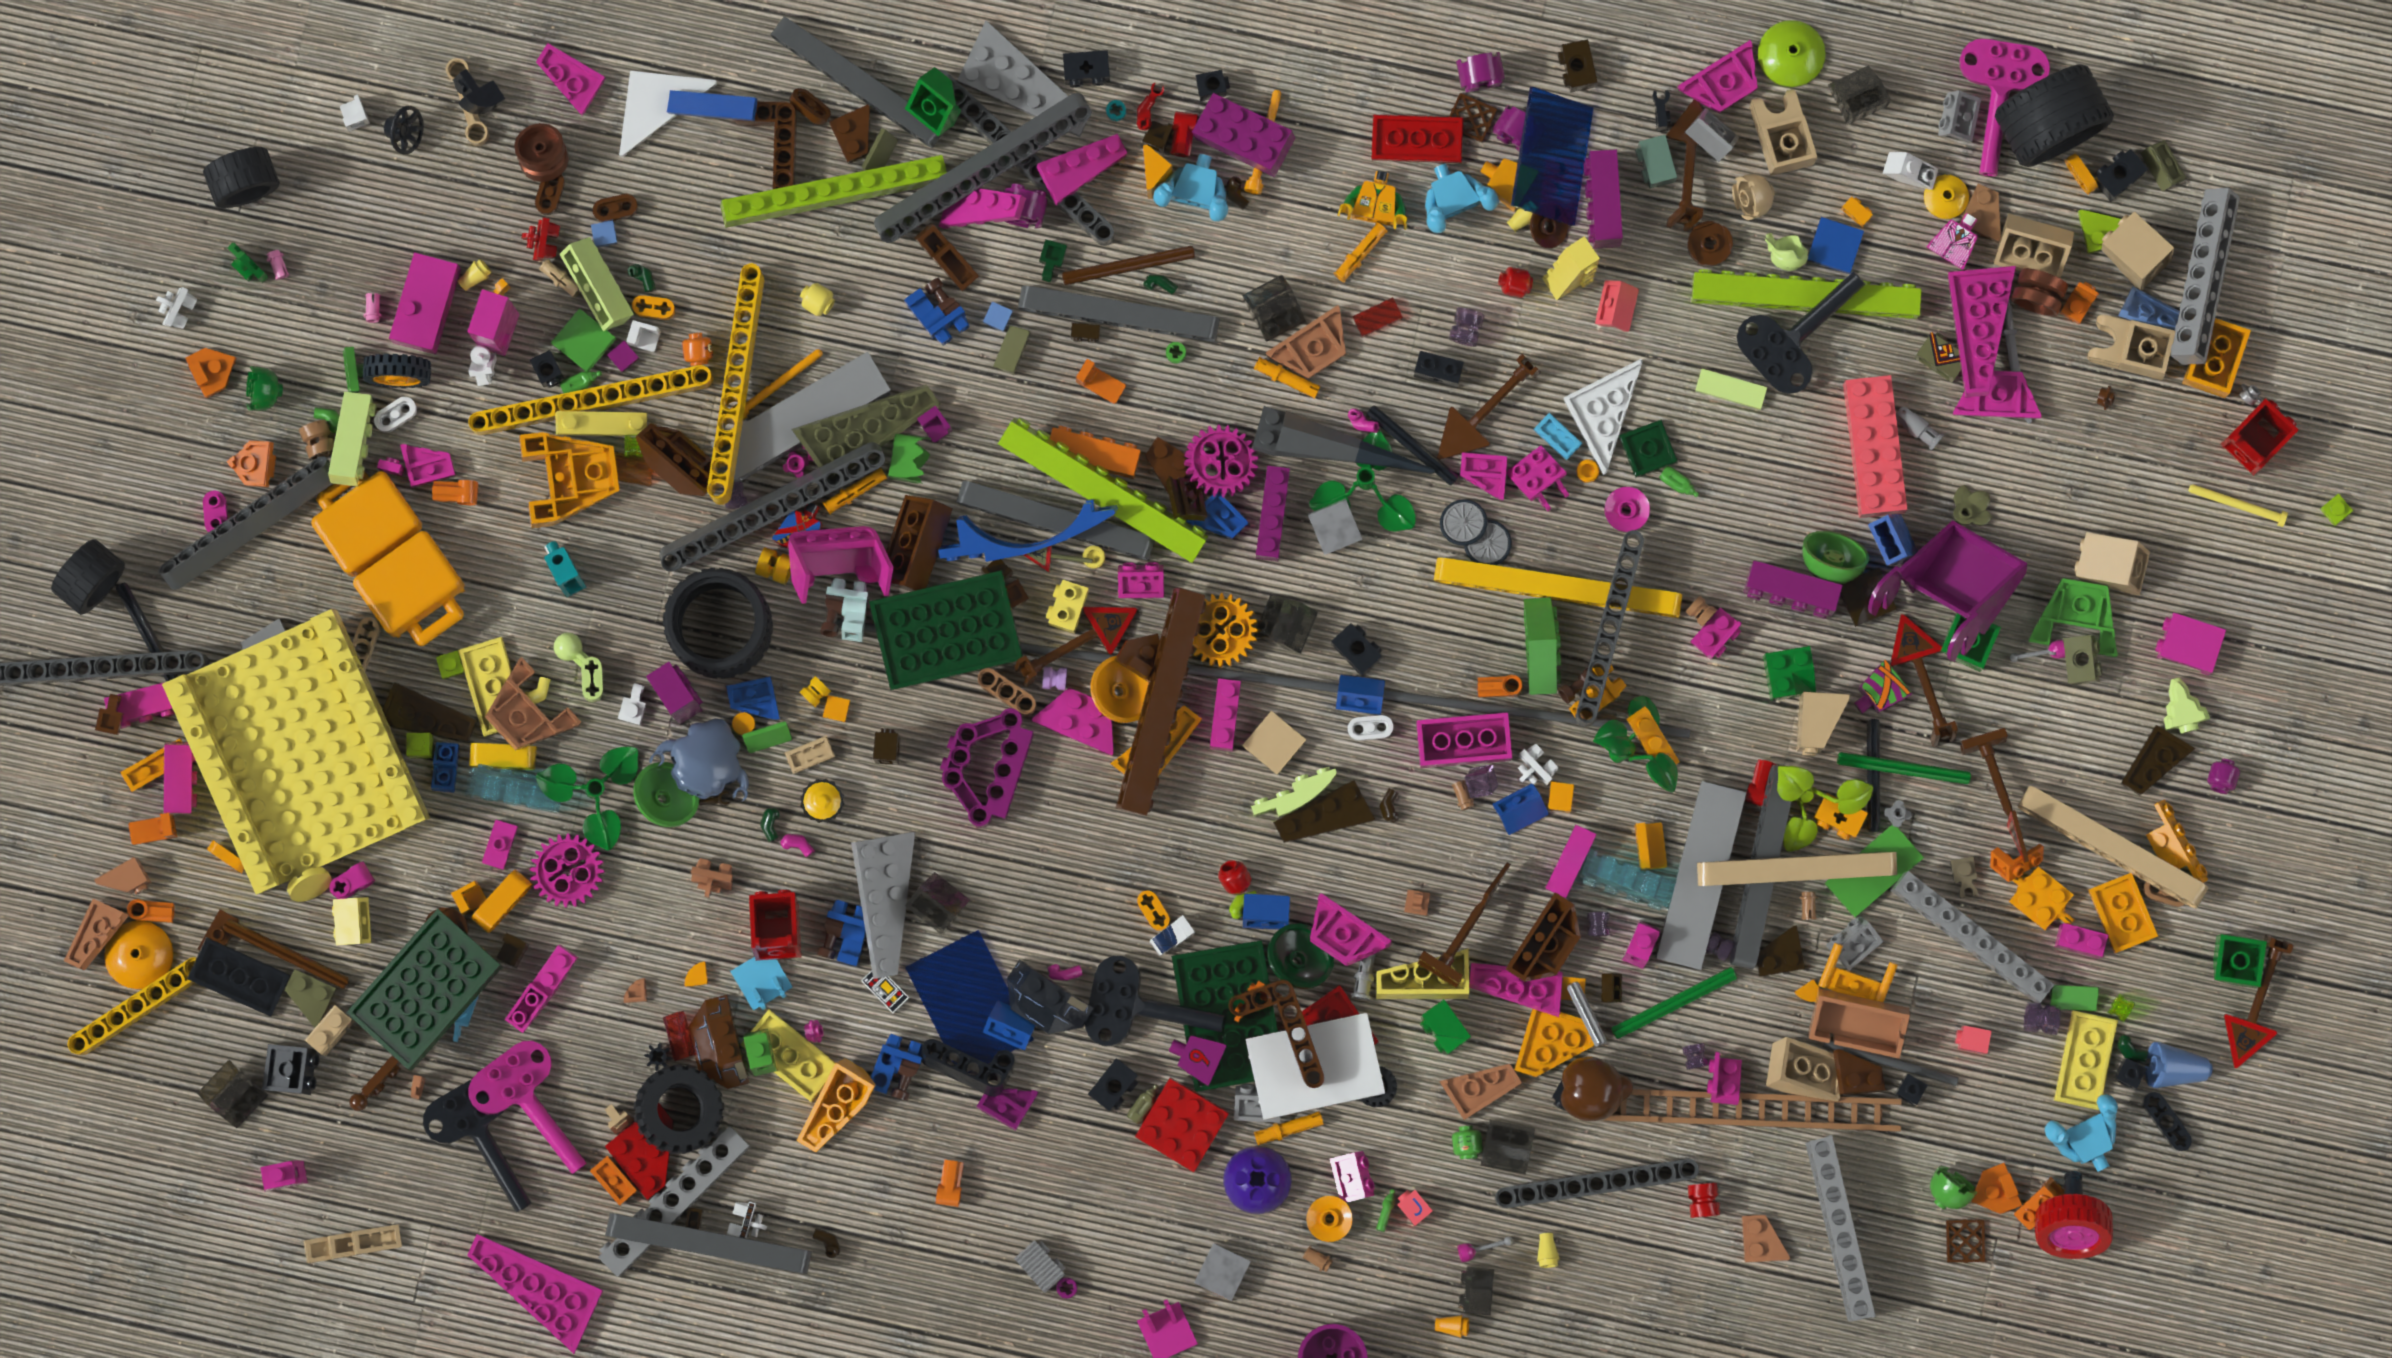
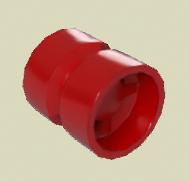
(1703, 1200)

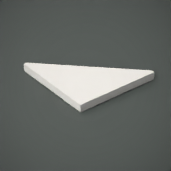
(649, 102)
(1602, 409)

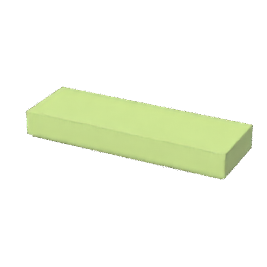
(1731, 389)

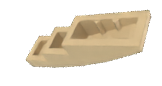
(352, 1244)

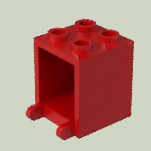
(2252, 443)
(778, 936)

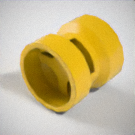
(810, 695)

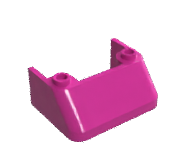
(838, 553)

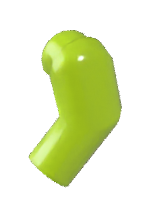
(1237, 905)

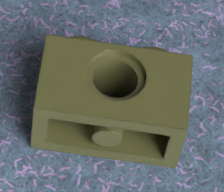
(2076, 647)

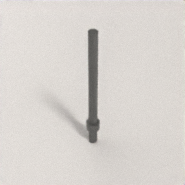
(1898, 1064)

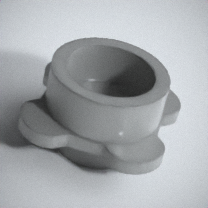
(2250, 394)
(1893, 818)

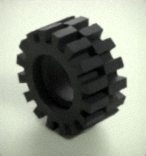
(1390, 1090)

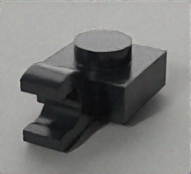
(1661, 115)

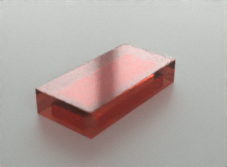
(1377, 317)
(679, 1036)

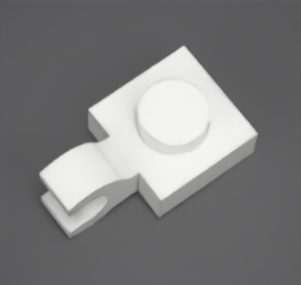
(632, 709)

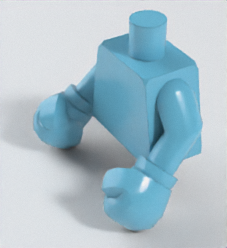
(1196, 187)
(1455, 195)
(2089, 1138)

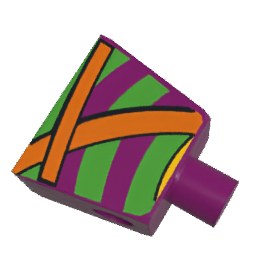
(1882, 690)

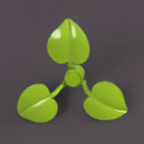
(1796, 784)

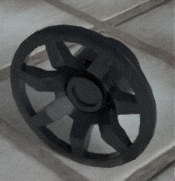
(401, 129)

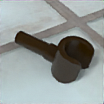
(715, 800)

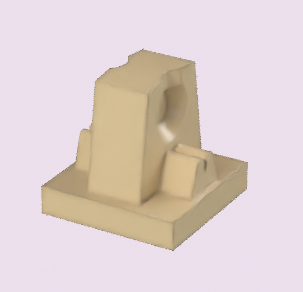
(619, 1120)

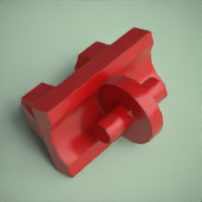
(544, 230)

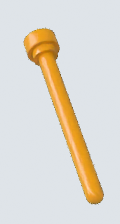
(1254, 184)
(779, 382)

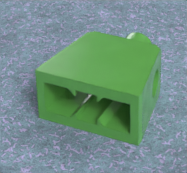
(760, 1052)

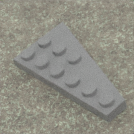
(1009, 77)
(883, 885)

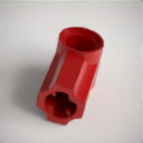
(1183, 136)
(1756, 788)

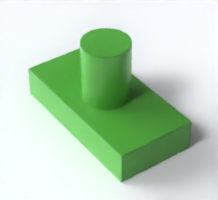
(352, 370)

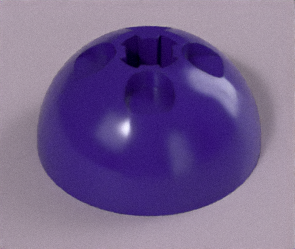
(1263, 1196)

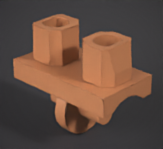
(711, 880)

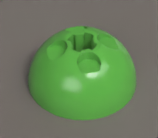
(1834, 556)

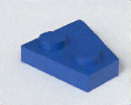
(1221, 518)

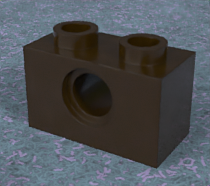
(1578, 52)
(886, 747)

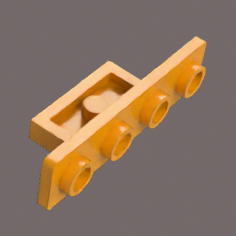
(2171, 844)

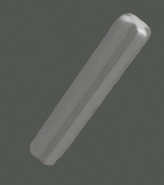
(1586, 1014)

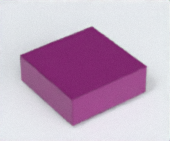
(623, 356)

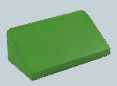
(767, 737)
(2074, 997)

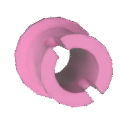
(277, 264)
(372, 308)

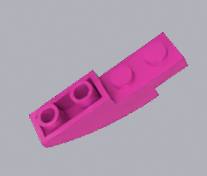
(541, 989)

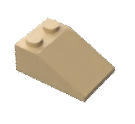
(1802, 1070)

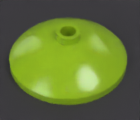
(1789, 68)

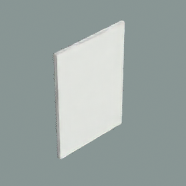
(1345, 1056)

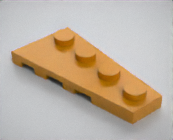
(1180, 731)

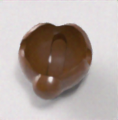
(1593, 1089)

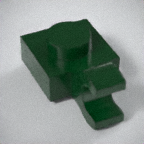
(1052, 256)

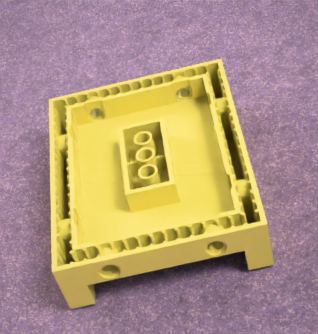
(296, 751)

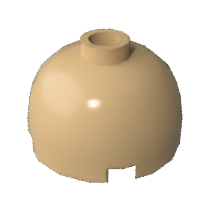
(1753, 195)

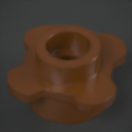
(2106, 397)

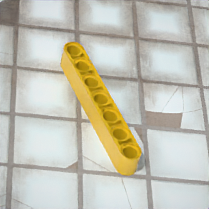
(128, 1012)

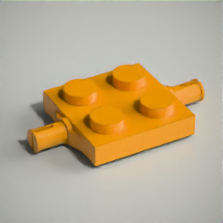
(2041, 898)

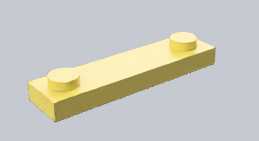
(600, 423)

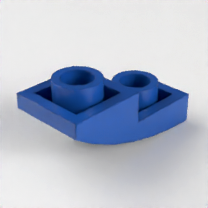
(445, 767)

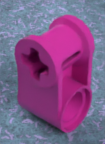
(355, 879)

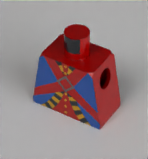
(797, 522)

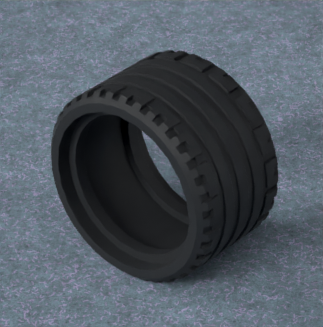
(2054, 115)
(691, 588)

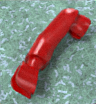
(1144, 109)

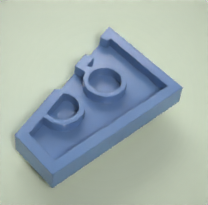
(2148, 310)

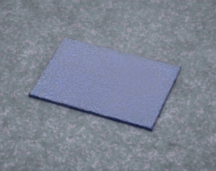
(1552, 156)
(959, 993)

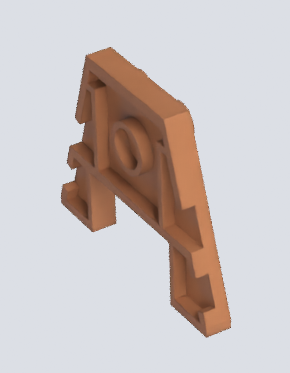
(519, 717)

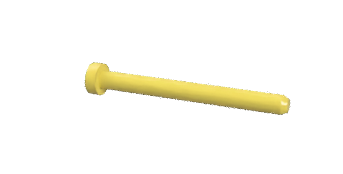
(2239, 504)

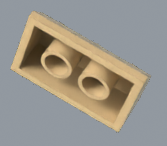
(2033, 246)

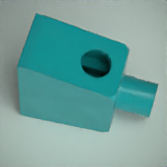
(563, 569)

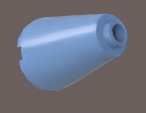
(2175, 1066)

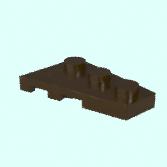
(2155, 759)

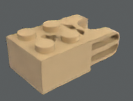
(1783, 128)
(2128, 347)

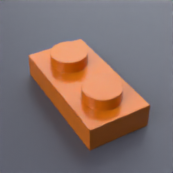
(613, 1180)

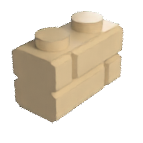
(330, 1030)

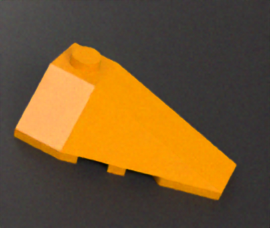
(839, 1101)

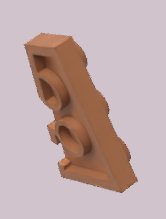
(93, 934)
(1479, 1089)

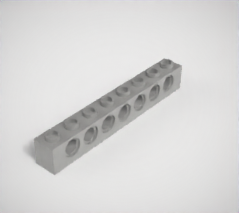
(2205, 276)
(1972, 937)
(736, 1148)

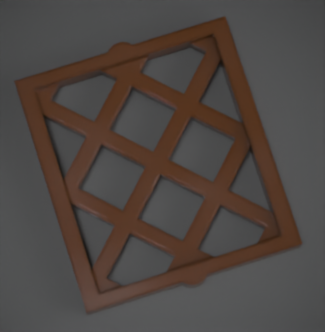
(1454, 110)
(1965, 1222)

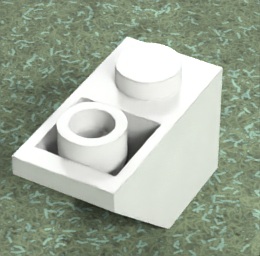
(1910, 170)

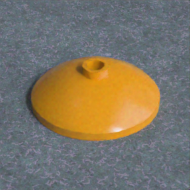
(1132, 688)
(154, 954)

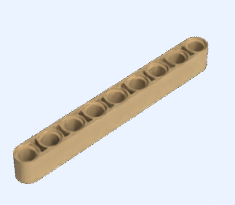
(2112, 847)
(1797, 868)

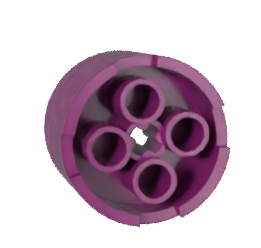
(1330, 1340)

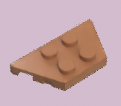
(1313, 346)

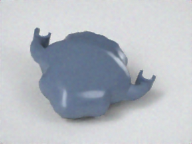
(705, 760)

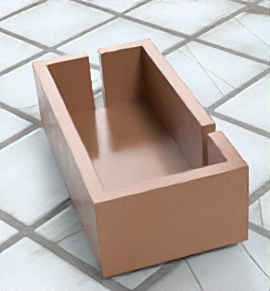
(1859, 1023)

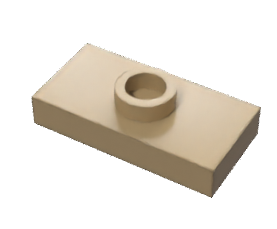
(810, 754)

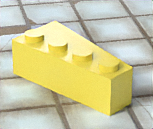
(1573, 268)
(1415, 982)

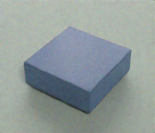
(604, 234)
(997, 316)

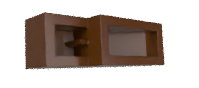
(946, 256)

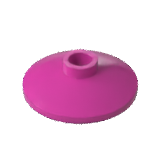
(1630, 498)

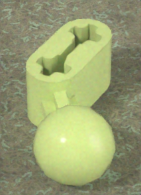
(568, 648)

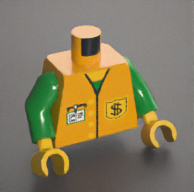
(1375, 203)

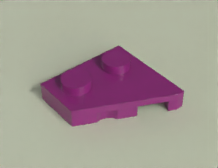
(1009, 1106)

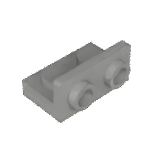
(1959, 116)
(1857, 940)
(1247, 1105)

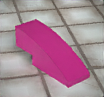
(1570, 861)

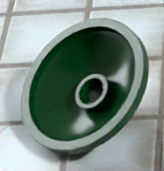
(1294, 943)

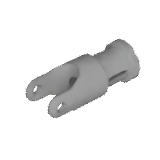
(1918, 427)

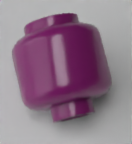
(2223, 776)

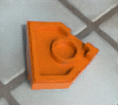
(211, 370)
(254, 463)
(1996, 1190)

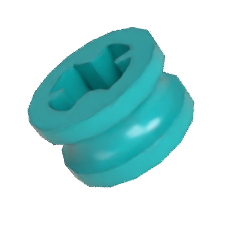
(1118, 103)

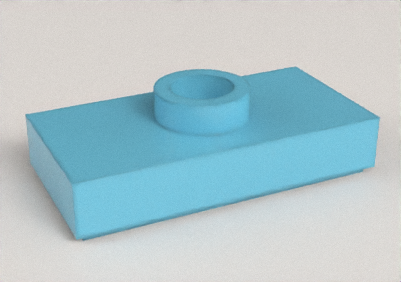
(1557, 436)

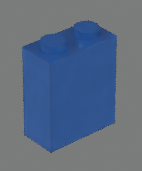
(1893, 539)

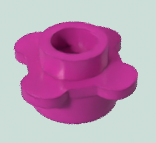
(794, 458)
(813, 1031)

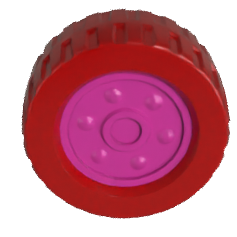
(2073, 1222)

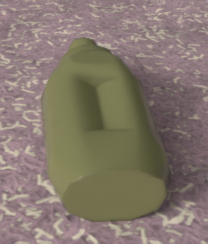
(1143, 1105)

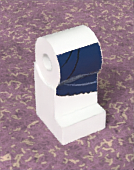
(1172, 936)

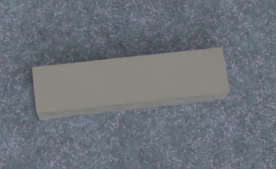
(770, 433)
(1695, 906)
(1840, 1229)

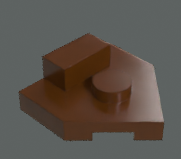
(1139, 655)

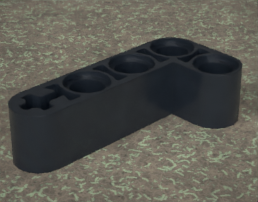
(966, 1063)

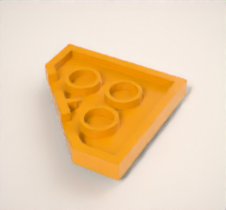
(1551, 1042)

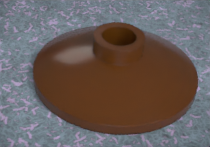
(1551, 235)

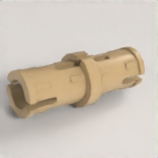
(560, 278)

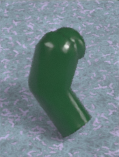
(643, 274)
(1160, 280)
(767, 822)
(2129, 1051)

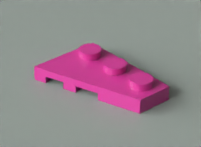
(571, 77)

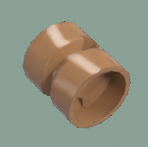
(317, 432)

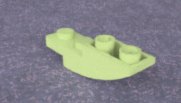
(1304, 789)

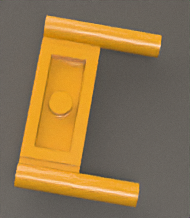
(1854, 984)

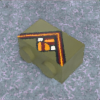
(1940, 356)

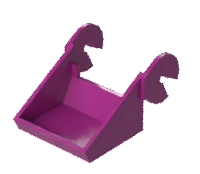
(1962, 575)

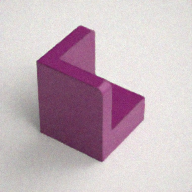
(934, 424)

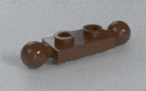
(375, 1085)

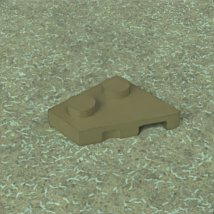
(310, 996)

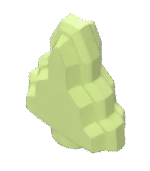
(2183, 709)

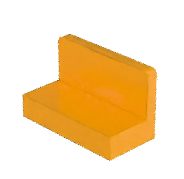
(1650, 846)

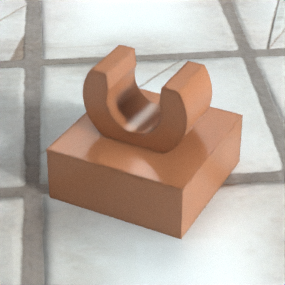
(1417, 903)

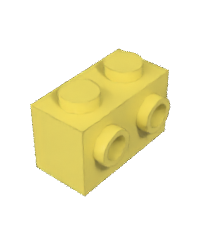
(1067, 606)
(351, 921)

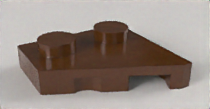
(853, 133)
(1166, 461)
(1857, 1074)

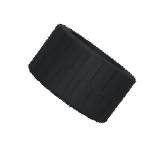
(241, 177)
(87, 576)

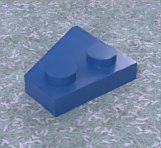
(755, 698)

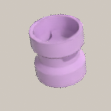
(1054, 678)

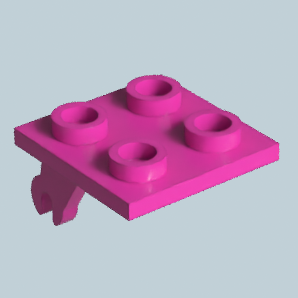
(1536, 474)
(1166, 1331)

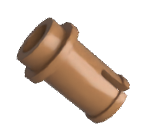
(1462, 794)
(1808, 905)
(1318, 1259)

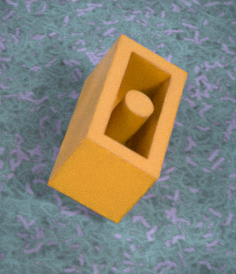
(1856, 211)

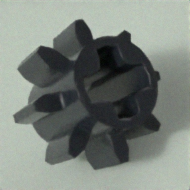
(651, 1056)

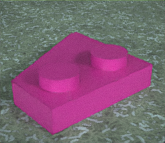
(426, 465)
(1485, 472)

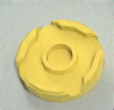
(309, 885)

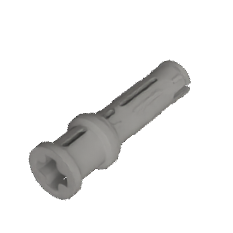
(1364, 979)

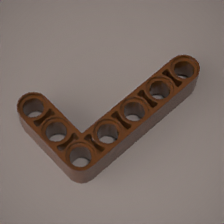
(780, 147)
(1289, 1023)

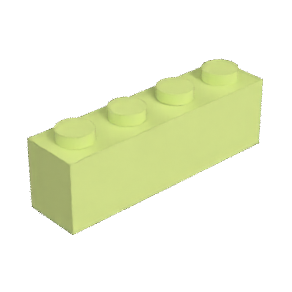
(596, 284)
(351, 439)

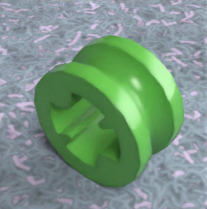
(1181, 349)

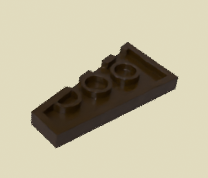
(420, 713)
(1331, 812)

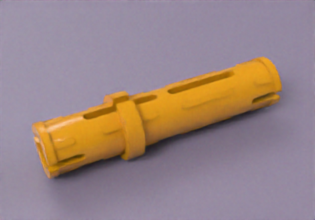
(1360, 252)
(1286, 377)
(846, 495)
(1288, 1128)

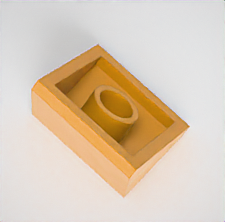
(1156, 169)

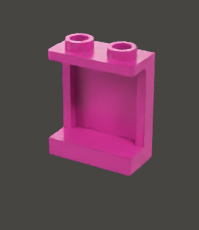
(2190, 643)

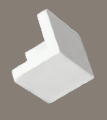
(354, 114)
(643, 336)

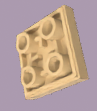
(1274, 743)

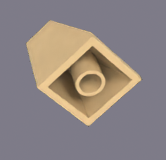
(2137, 250)
(2112, 562)
(1817, 720)

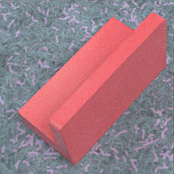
(1617, 305)

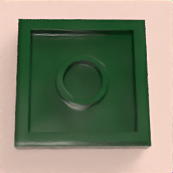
(1648, 448)

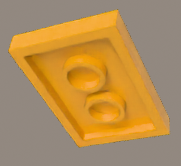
(2123, 913)

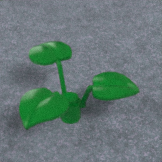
(1395, 514)
(1620, 747)
(558, 785)

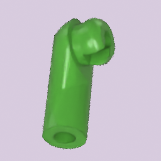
(327, 414)

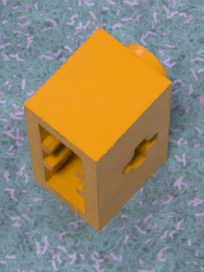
(1846, 829)

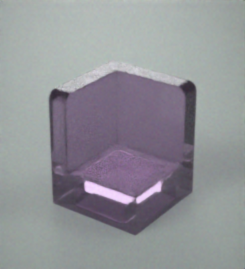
(1481, 781)

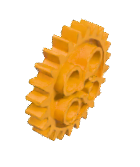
(1235, 644)

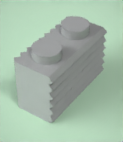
(1040, 1266)

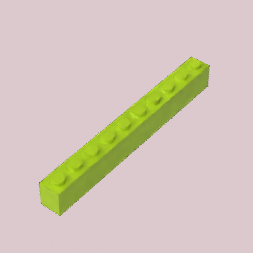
(831, 191)
(1801, 294)
(1096, 484)

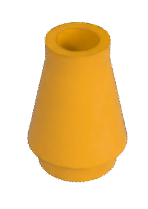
(1453, 1325)

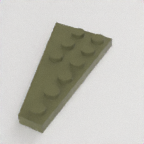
(872, 422)

